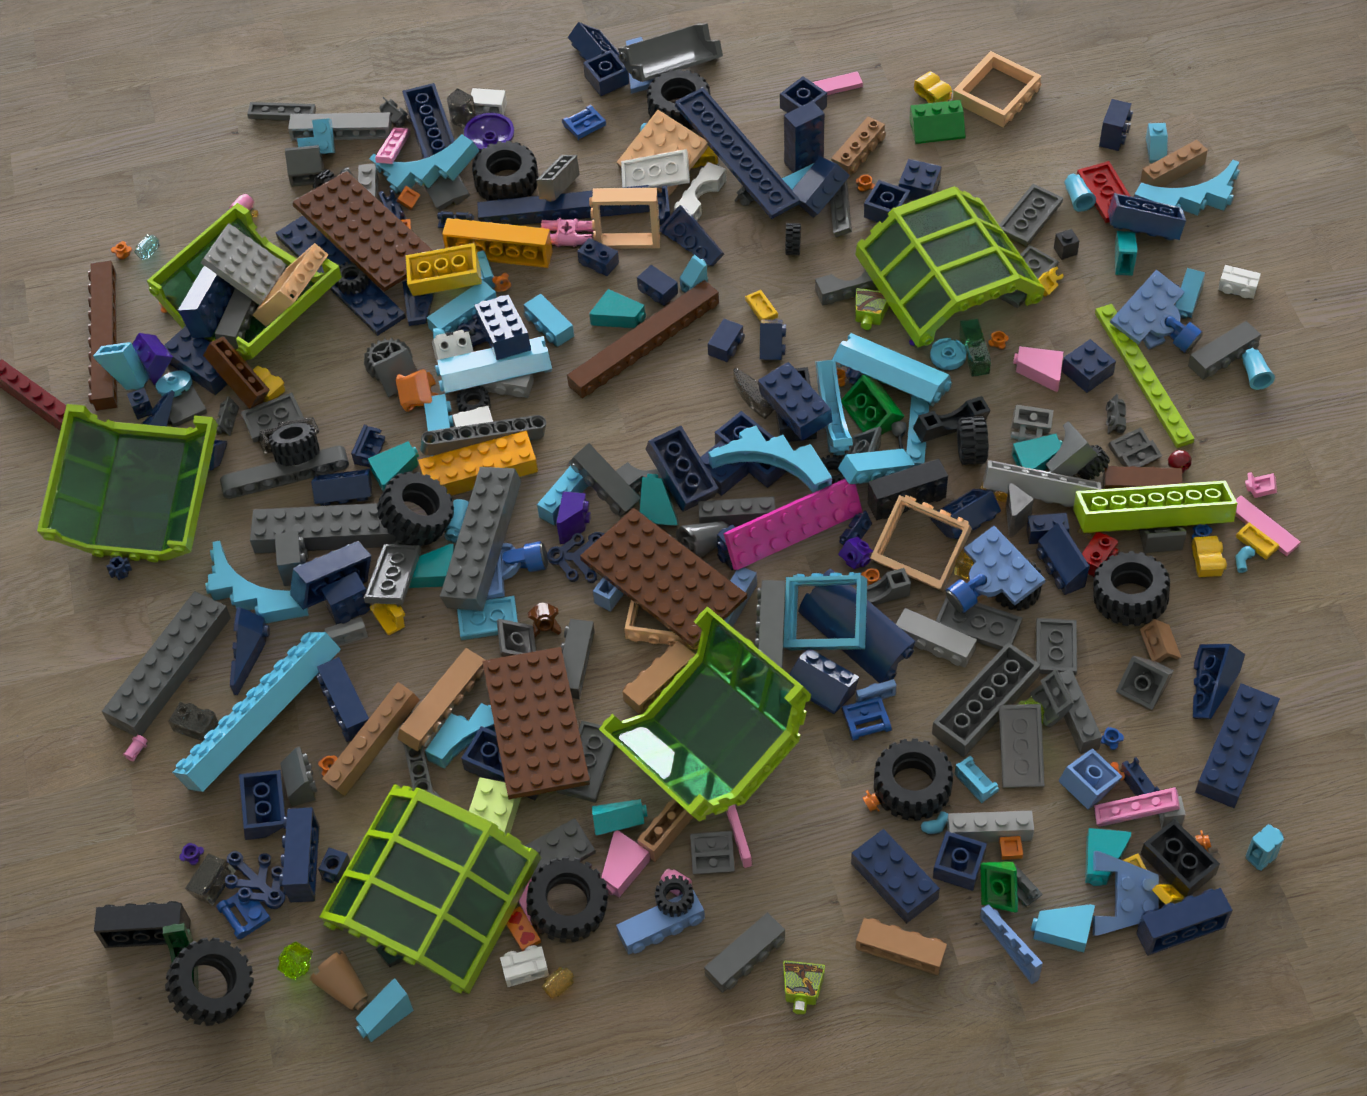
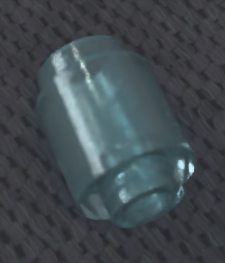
(147, 246)

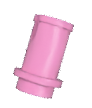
(136, 746)

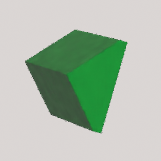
(999, 885)

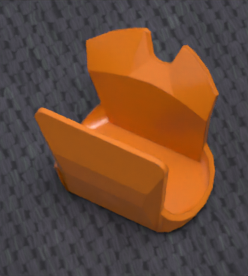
(415, 389)

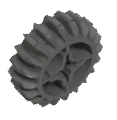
(381, 351)

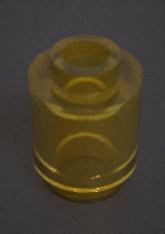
(558, 982)

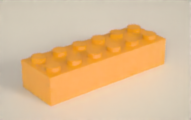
(502, 241)
(460, 467)

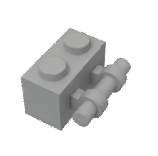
(1032, 420)

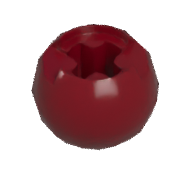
(1180, 459)

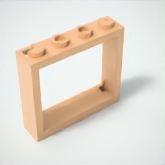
(986, 110)
(626, 196)
(291, 281)
(926, 509)
(649, 635)

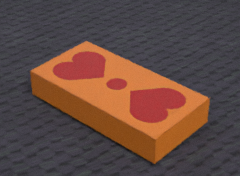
(522, 929)

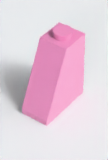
(1040, 366)
(623, 863)

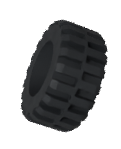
(672, 86)
(505, 157)
(405, 523)
(1131, 608)
(918, 756)
(567, 873)
(190, 1000)

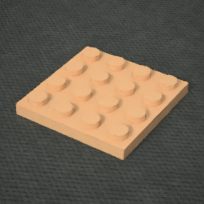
(664, 136)

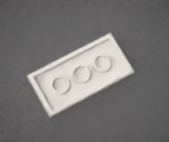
(657, 170)

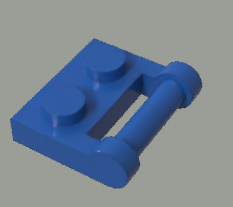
(584, 122)
(866, 712)
(251, 911)

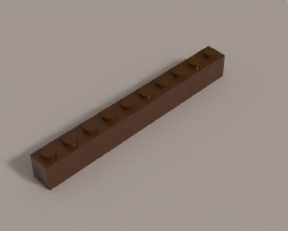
(102, 332)
(643, 339)

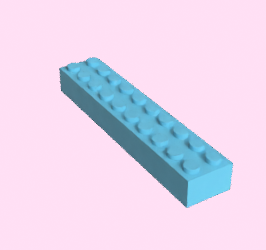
(255, 711)

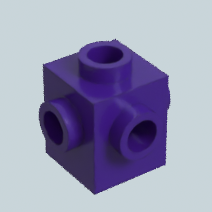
(856, 553)

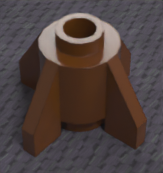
(544, 618)

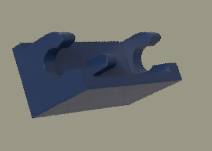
(391, 203)
(663, 205)
(367, 445)
(1137, 779)

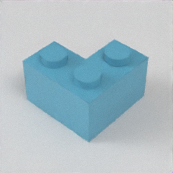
(322, 136)

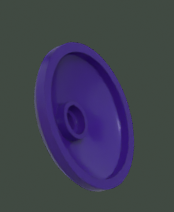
(489, 129)

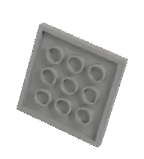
(244, 264)

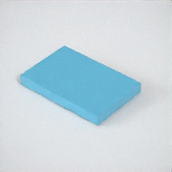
(484, 623)

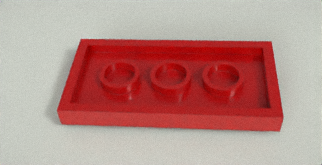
(1103, 182)

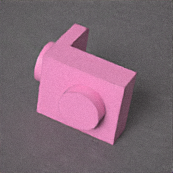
(1261, 485)

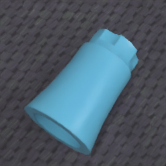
(1080, 194)
(1257, 370)
(455, 524)

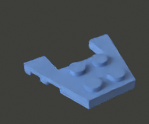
(1132, 893)

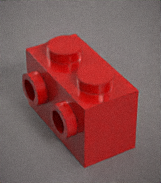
(1098, 550)

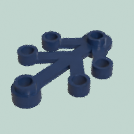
(565, 555)
(256, 881)

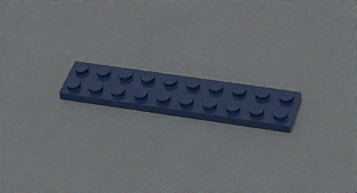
(737, 153)
(369, 305)

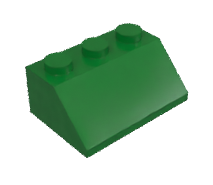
(937, 121)
(871, 405)

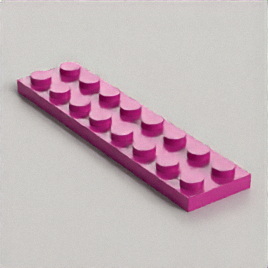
(792, 523)

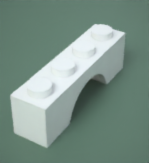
(710, 179)

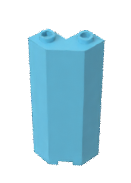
(483, 368)
(893, 369)

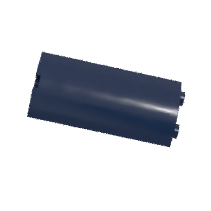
(834, 614)

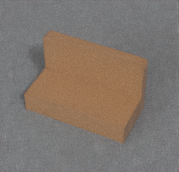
(1159, 641)

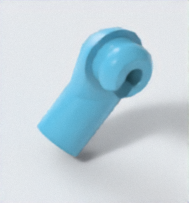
(1241, 557)
(935, 826)

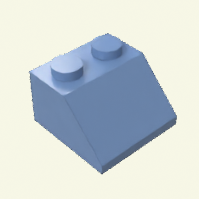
(1089, 778)

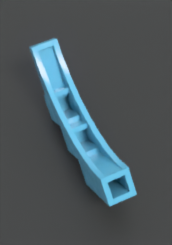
(426, 171)
(1194, 198)
(828, 389)
(777, 452)
(268, 603)
(457, 735)

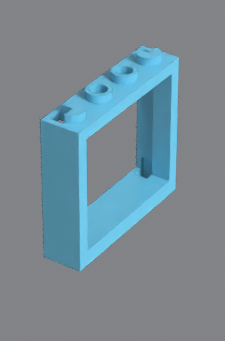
(818, 579)

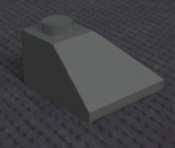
(1144, 681)

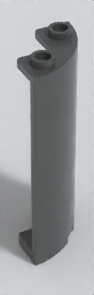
(670, 52)

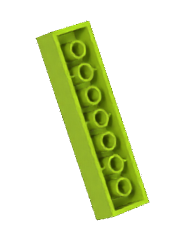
(1154, 506)

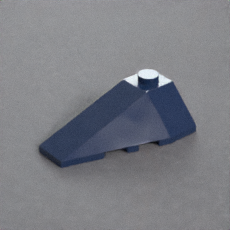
(1216, 671)

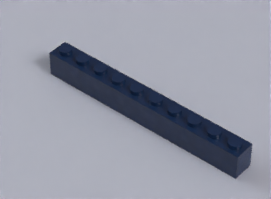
(534, 210)

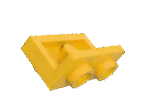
(389, 617)

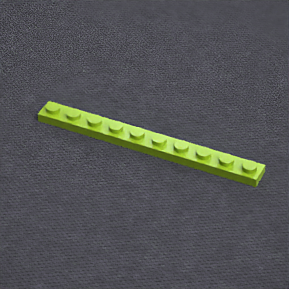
(1146, 380)

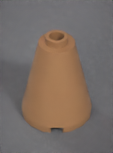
(341, 981)

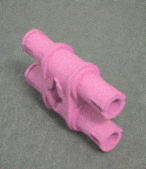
(567, 231)

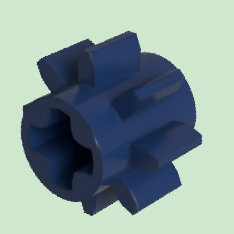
(119, 568)

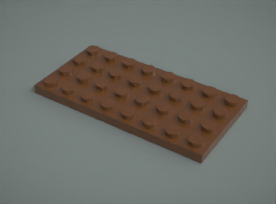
(361, 229)
(661, 575)
(535, 723)

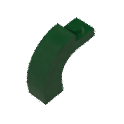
(177, 939)

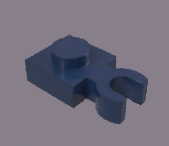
(852, 376)

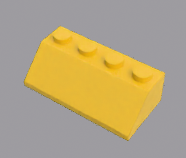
(443, 269)

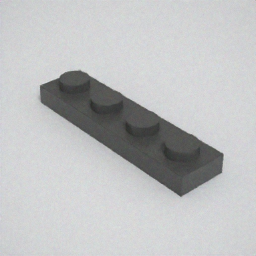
(278, 111)
(841, 212)

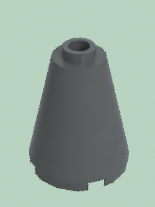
(700, 537)

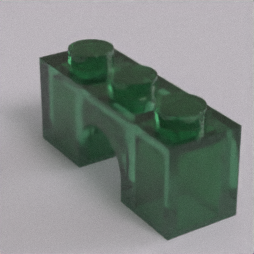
(973, 339)

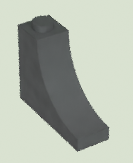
(1073, 453)

